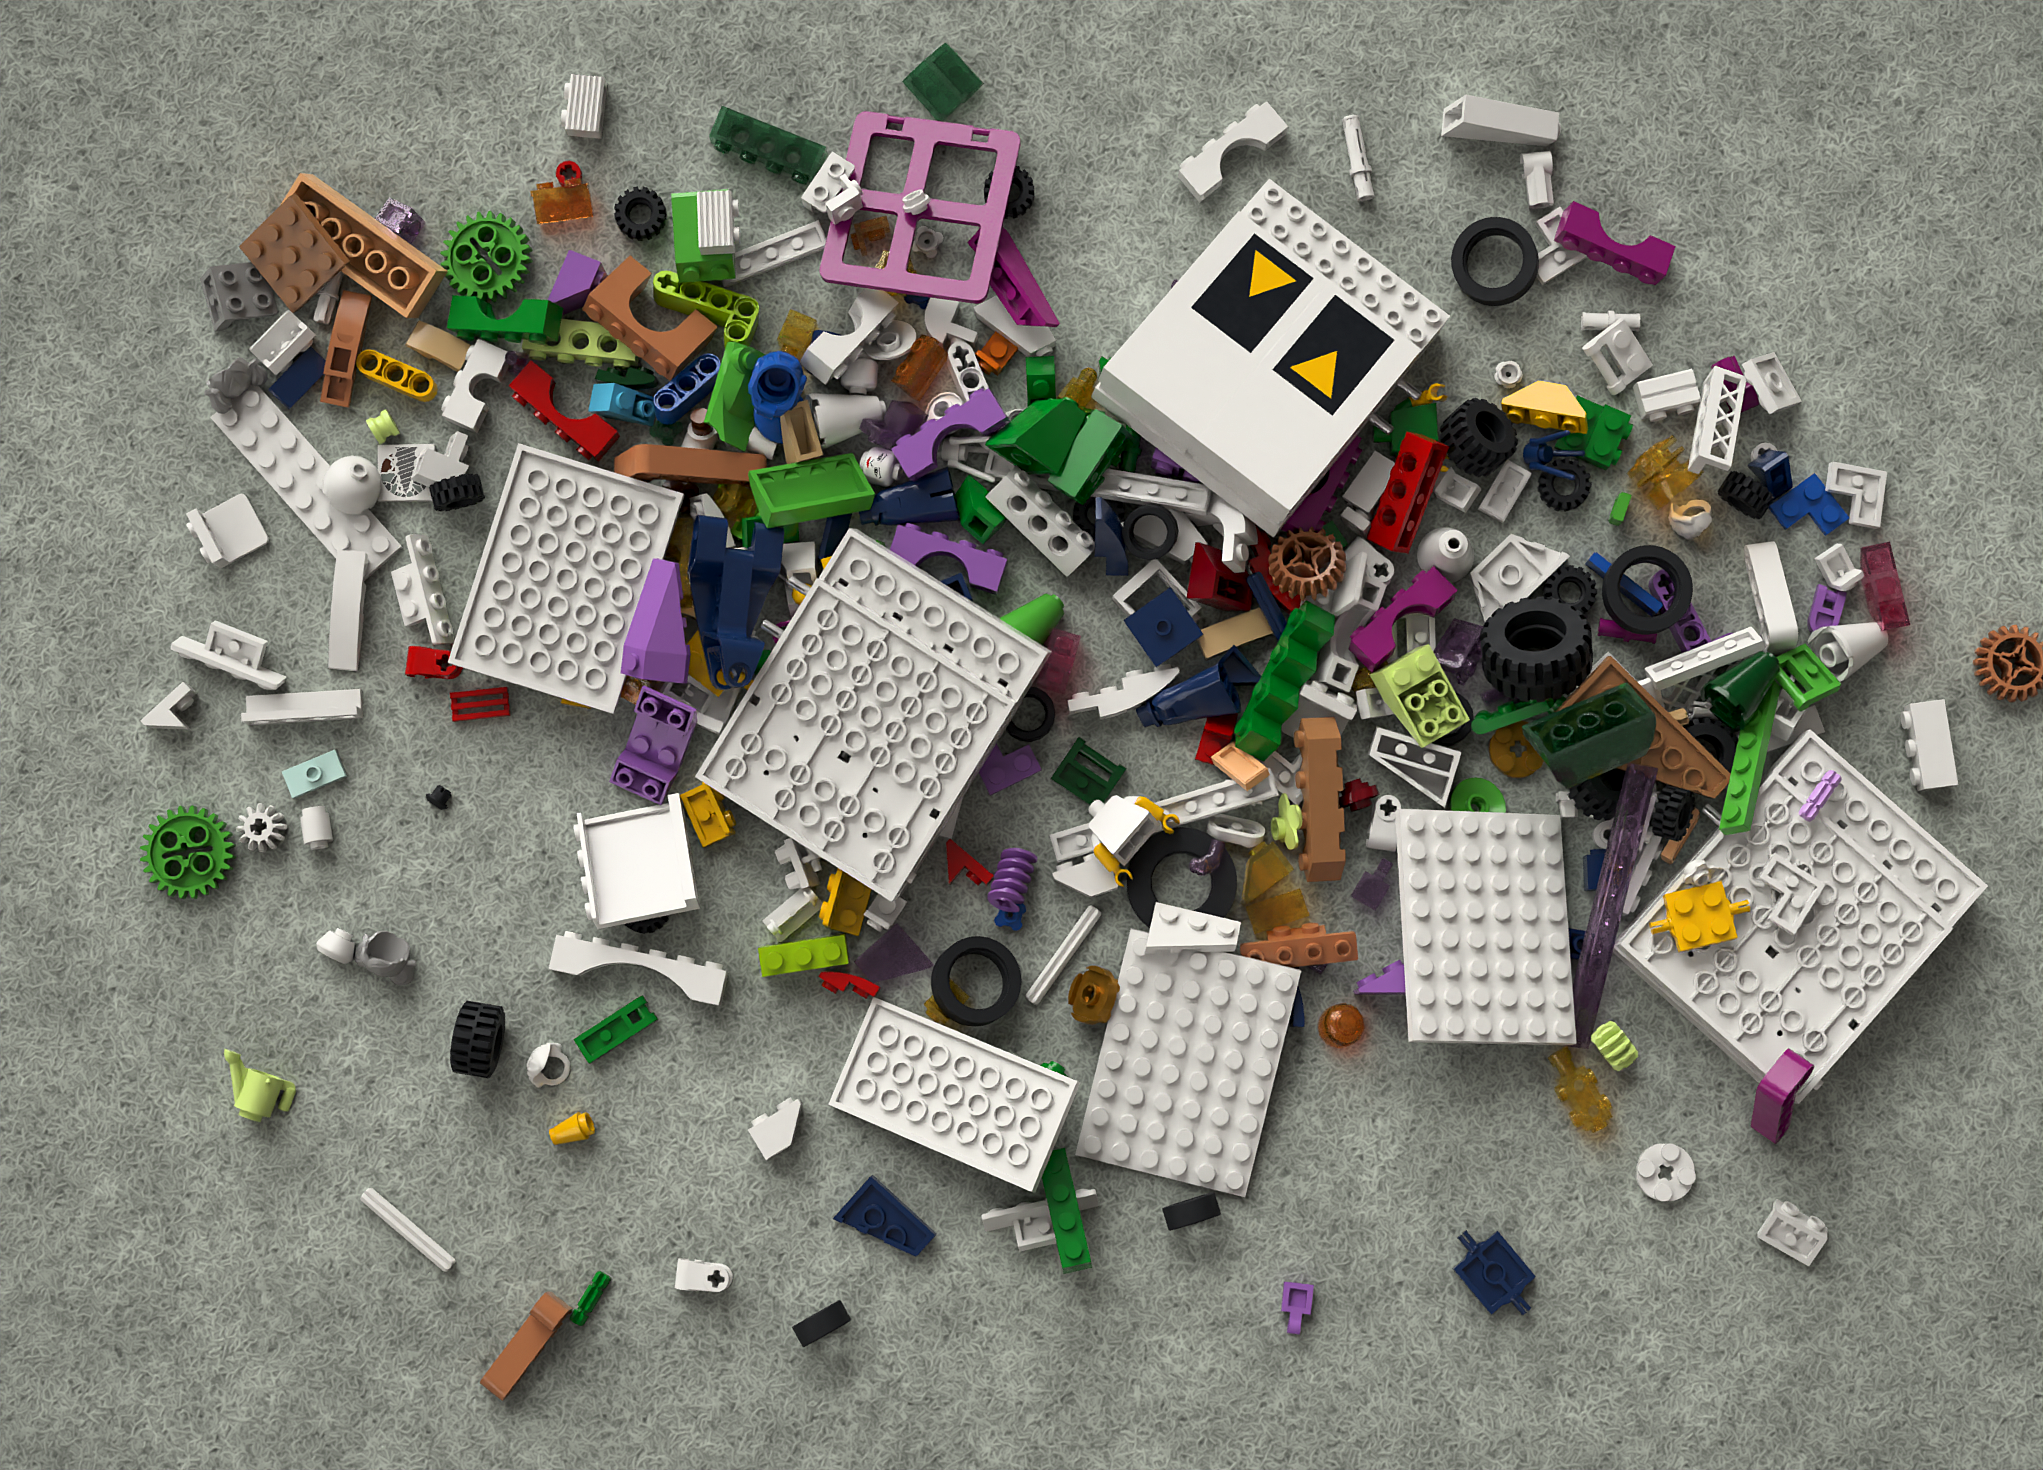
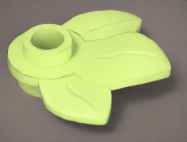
(1287, 823)

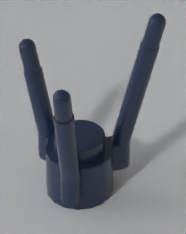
(1538, 454)

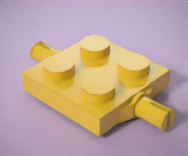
(1699, 916)

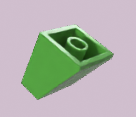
(689, 262)

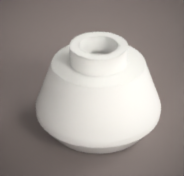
(337, 945)

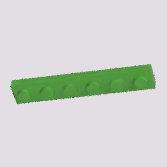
(1749, 766)

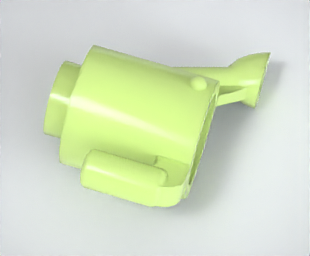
(256, 1090)

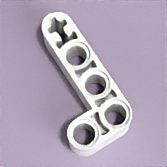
(971, 371)
(1771, 597)

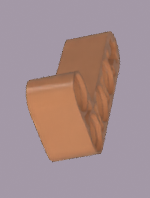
(526, 1345)

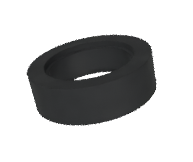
(1495, 227)
(1667, 561)
(1000, 957)

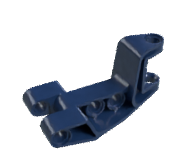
(729, 594)

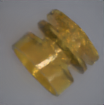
(1663, 472)

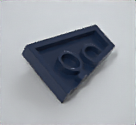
(883, 1215)

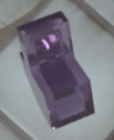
(900, 420)

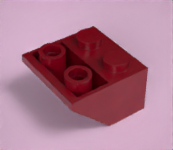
(1215, 583)

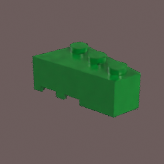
(1090, 456)

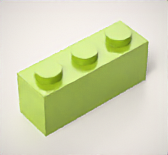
(803, 955)

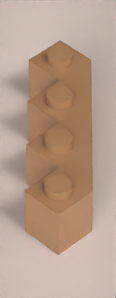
(1320, 785)

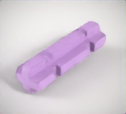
(1820, 795)

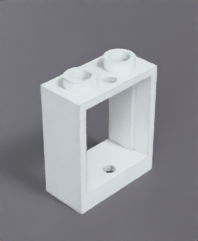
(1152, 569)

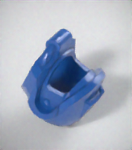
(776, 384)

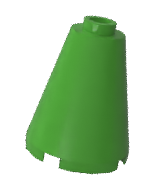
(1037, 617)

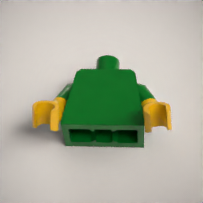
(1415, 417)

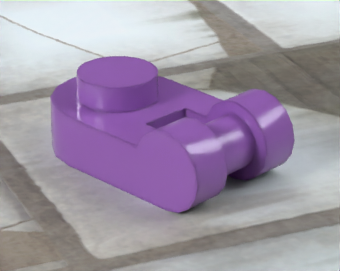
(1822, 616)

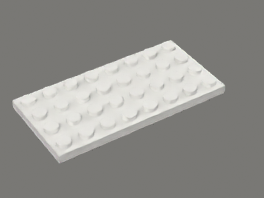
(954, 1094)

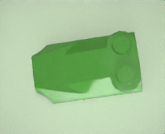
(730, 403)

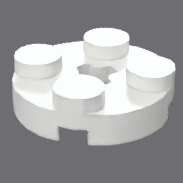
(1681, 1177)

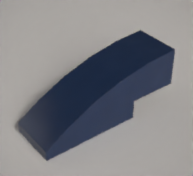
(1109, 539)

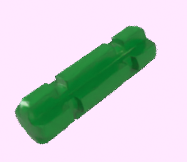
(590, 1298)

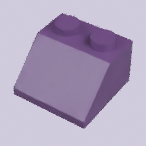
(576, 281)

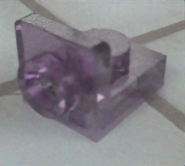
(400, 219)

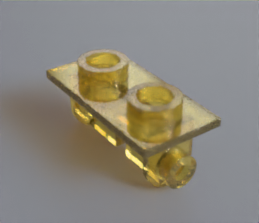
(1081, 388)

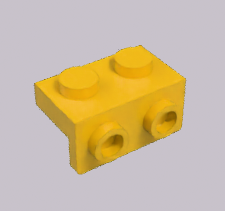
(708, 814)

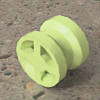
(383, 426)

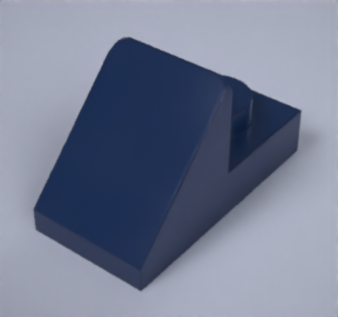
(1773, 471)

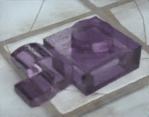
(1371, 888)

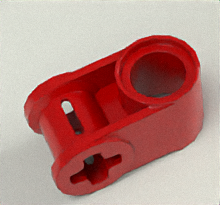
(429, 662)

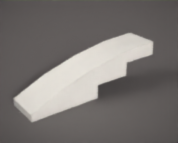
(347, 610)

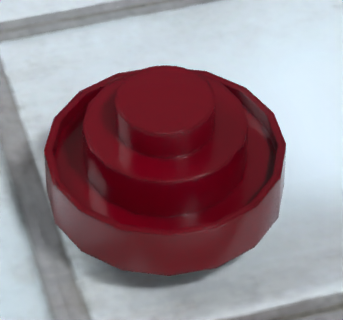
(1357, 795)

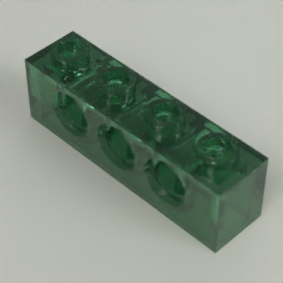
(731, 123)

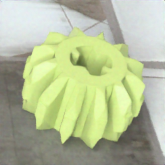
(1614, 1045)

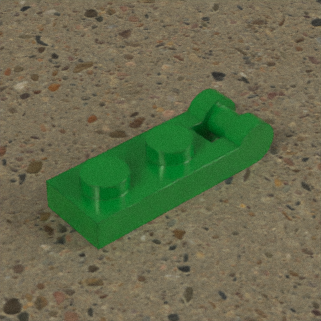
(1508, 714)
(614, 1030)

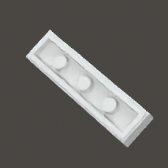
(777, 252)

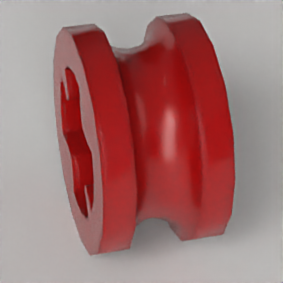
(563, 166)

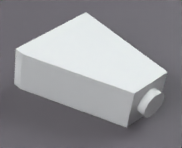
(1030, 340)
(1153, 532)

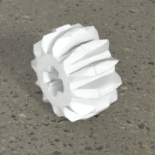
(268, 835)

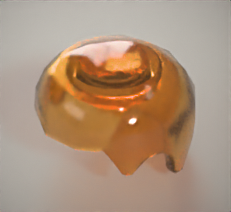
(1341, 1025)

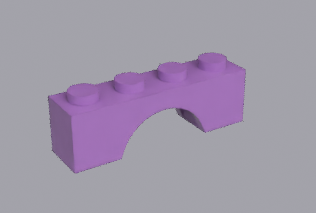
(919, 452)
(983, 568)

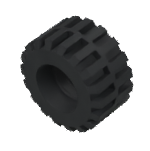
(1478, 437)
(1718, 736)
(1597, 798)
(477, 1039)

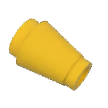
(573, 1129)

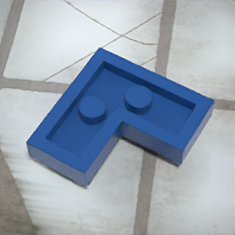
(1810, 499)

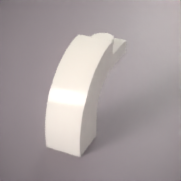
(1238, 531)

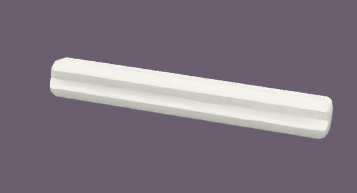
(1063, 955)
(407, 1229)

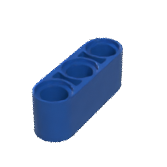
(683, 400)

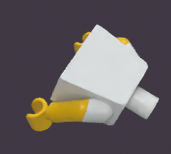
(1123, 828)

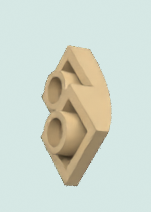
(438, 344)

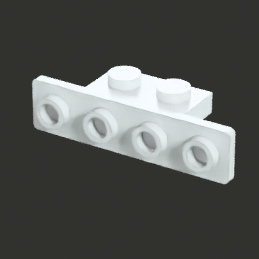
(421, 591)
(233, 652)
(1033, 1220)

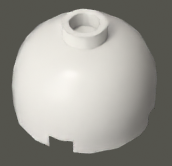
(352, 484)

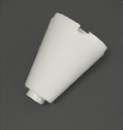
(840, 415)
(1446, 551)
(1847, 646)

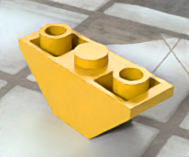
(1546, 407)

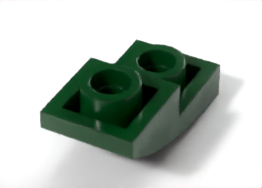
(634, 379)

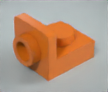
(995, 354)

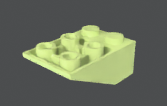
(1420, 695)

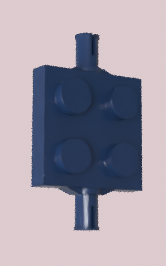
(1494, 1272)

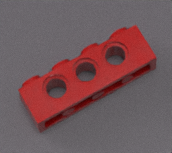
(1418, 482)

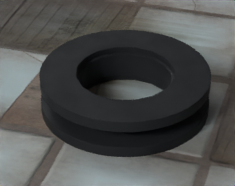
(1182, 841)

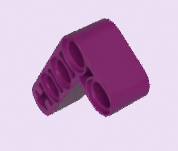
(1777, 1095)

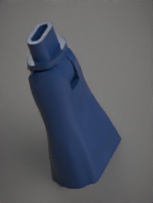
(914, 502)
(1199, 697)

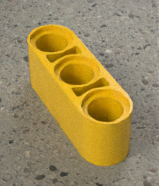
(387, 366)

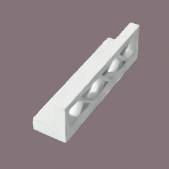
(1707, 420)
(303, 707)

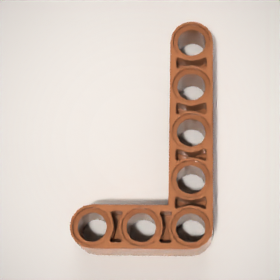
(687, 464)

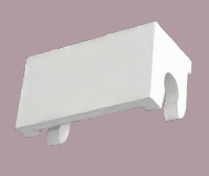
(1369, 485)

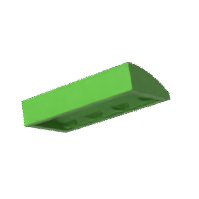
(810, 490)

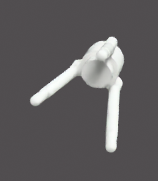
(956, 449)

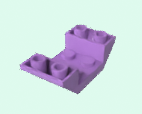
(655, 746)

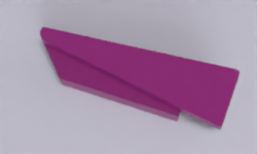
(1017, 286)

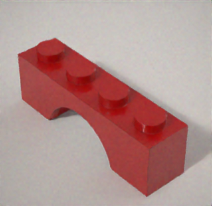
(591, 434)

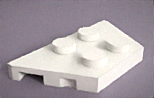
(1512, 573)

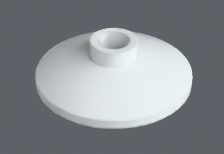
(892, 341)

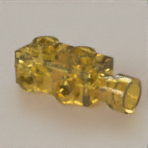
(1580, 1100)

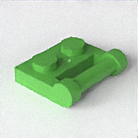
(1810, 674)

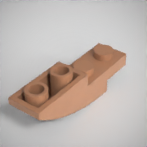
(344, 347)

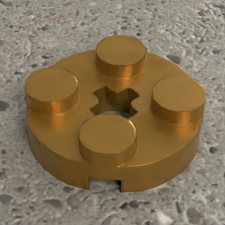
(1507, 761)
(1105, 990)

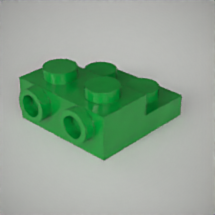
(1603, 436)

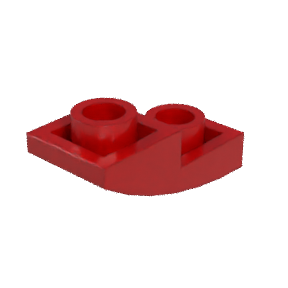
(840, 981)

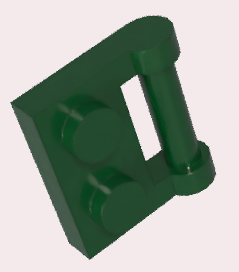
(1082, 781)

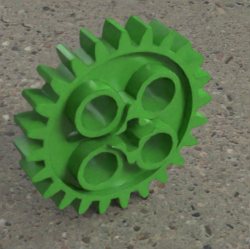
(506, 240)
(185, 827)

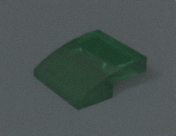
(942, 82)

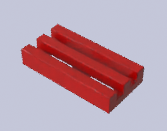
(455, 706)

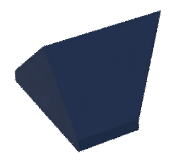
(1239, 668)

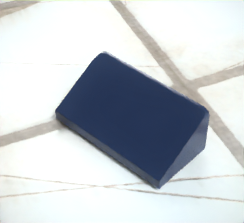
(834, 531)

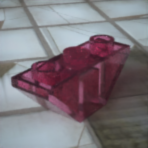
(1883, 587)

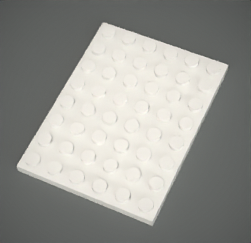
(563, 577)
(1484, 928)
(1188, 1064)

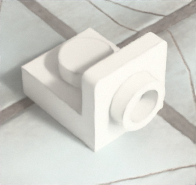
(884, 912)

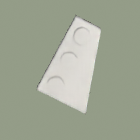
(1182, 928)

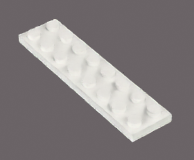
(297, 476)

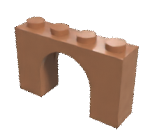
(665, 351)

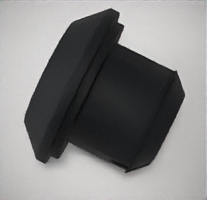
(438, 798)

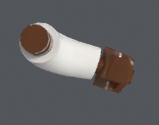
(698, 436)

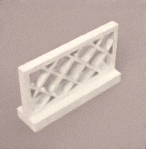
(1701, 661)

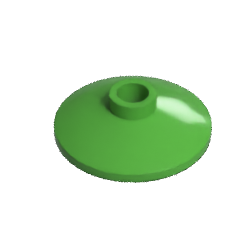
(1477, 792)

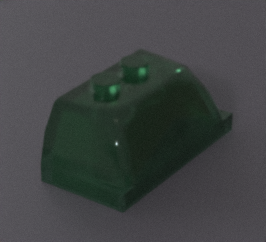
(1593, 735)

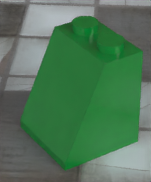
(1039, 435)

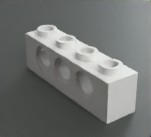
(1028, 521)

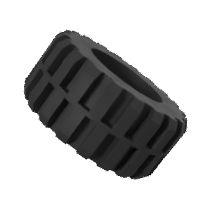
(1538, 673)

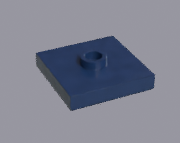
(1163, 627)

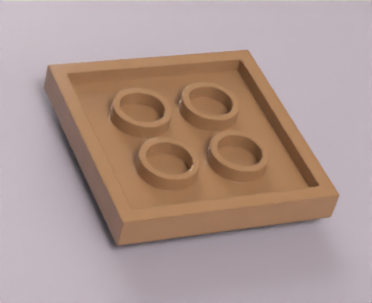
(294, 253)

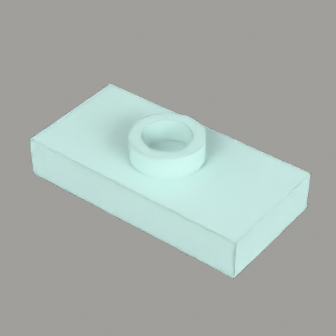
(314, 774)

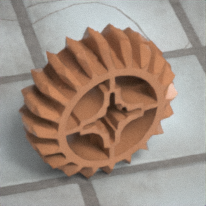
(1302, 577)
(2002, 659)

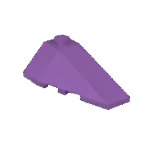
(656, 635)

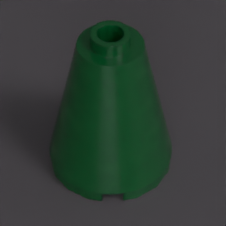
(1741, 689)

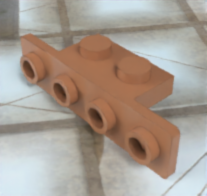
(1303, 946)

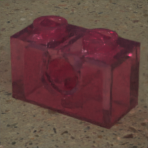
(1058, 667)

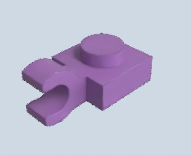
(1296, 1301)

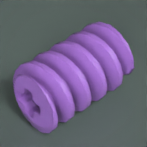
(1010, 879)

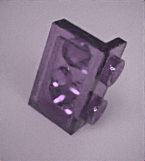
(1460, 649)

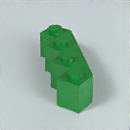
(1278, 689)

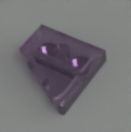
(892, 957)

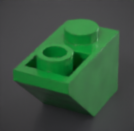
(1040, 378)
(977, 512)

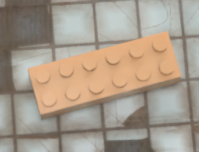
(376, 254)

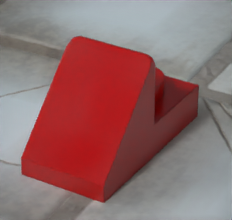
(1215, 737)
(959, 859)

